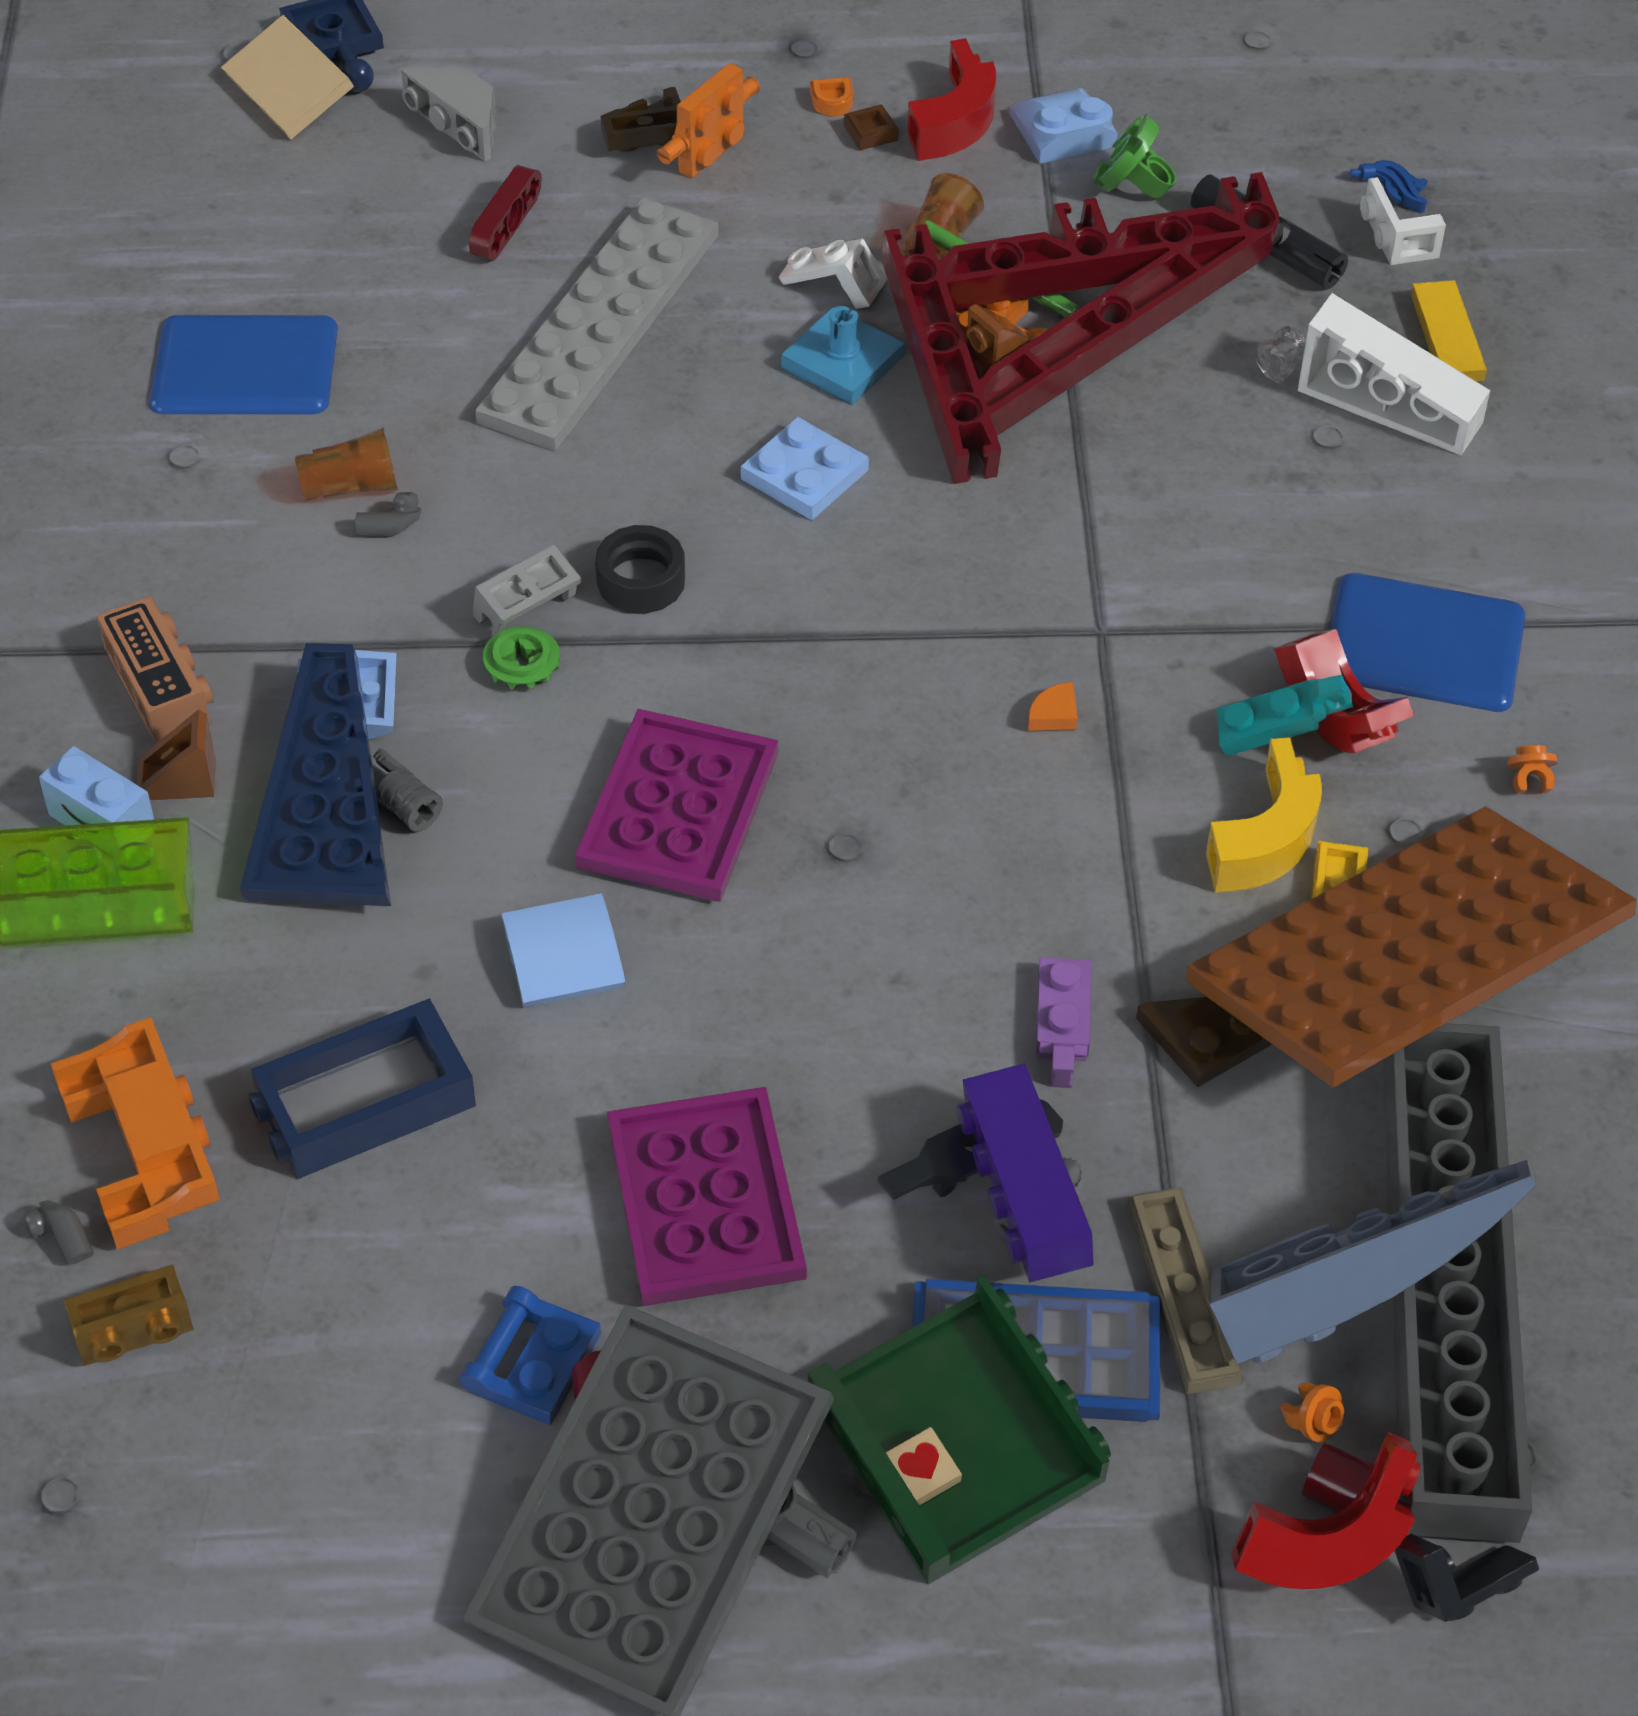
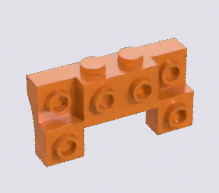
(152, 1113)

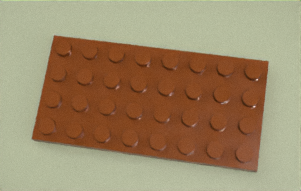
(1409, 944)

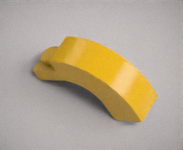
(1269, 845)

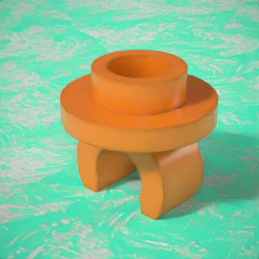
(1532, 760)
(1319, 1413)

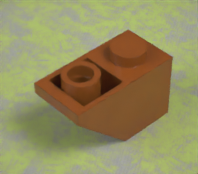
(991, 338)

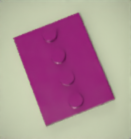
(677, 805)
(705, 1196)

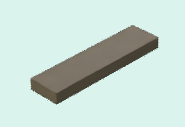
(1183, 1283)

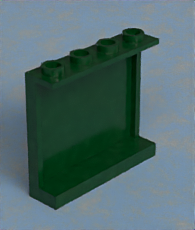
(994, 1413)

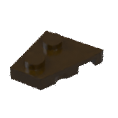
(641, 124)
(1200, 1036)

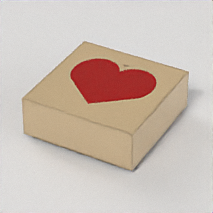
(925, 1465)

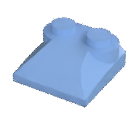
(1064, 124)

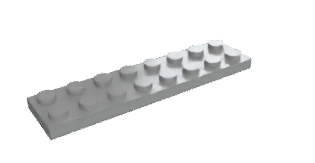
(597, 324)

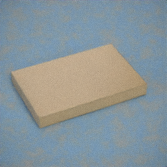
(287, 77)

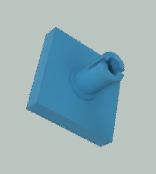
(842, 354)

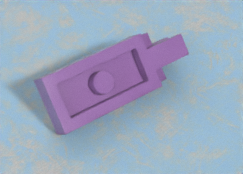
(1063, 1015)

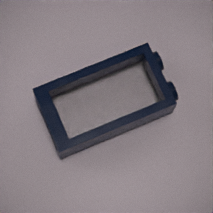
(361, 1089)

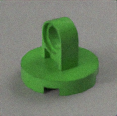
(1136, 161)

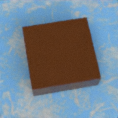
(871, 127)

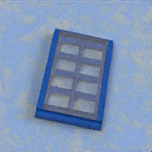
(1092, 1338)

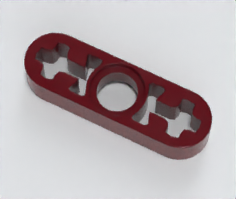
(505, 212)

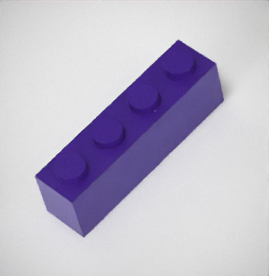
(1026, 1173)

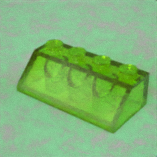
(96, 881)

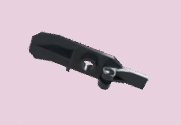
(945, 1161)

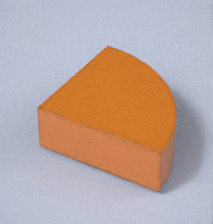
(1054, 709)

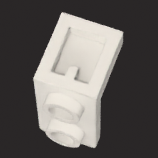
(1400, 239)
(850, 262)

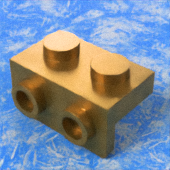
(128, 1315)

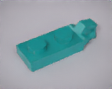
(1280, 713)

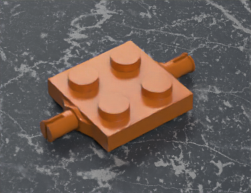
(709, 121)

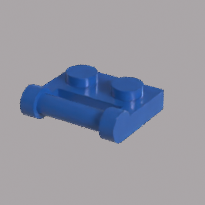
(544, 1368)

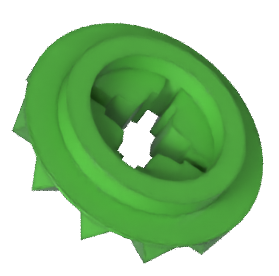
(536, 647)

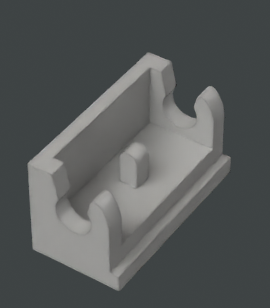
(524, 588)

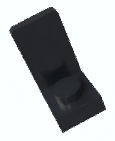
(1453, 1594)

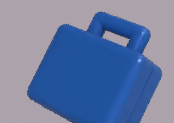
(244, 364)
(1429, 641)

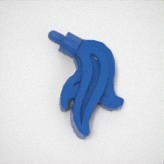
(1397, 181)

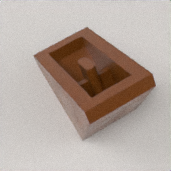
(180, 763)

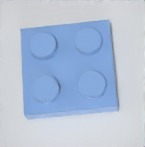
(804, 468)

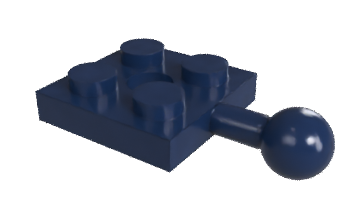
(352, 34)

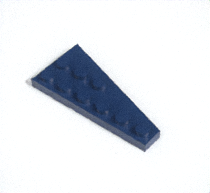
(320, 808)

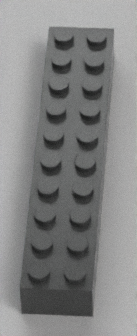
(1461, 1322)

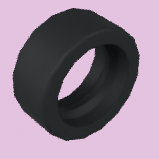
(642, 543)

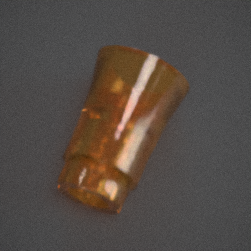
(949, 203)
(348, 468)

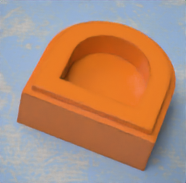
(832, 96)

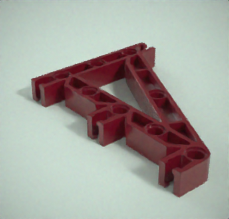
(1161, 270)

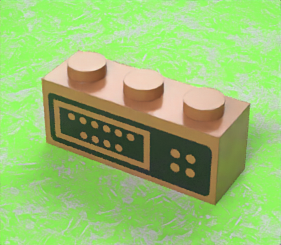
(153, 665)

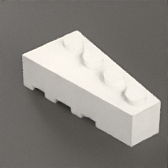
(1388, 378)

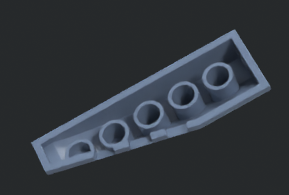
(1330, 1276)

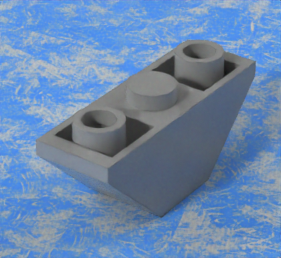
(454, 103)

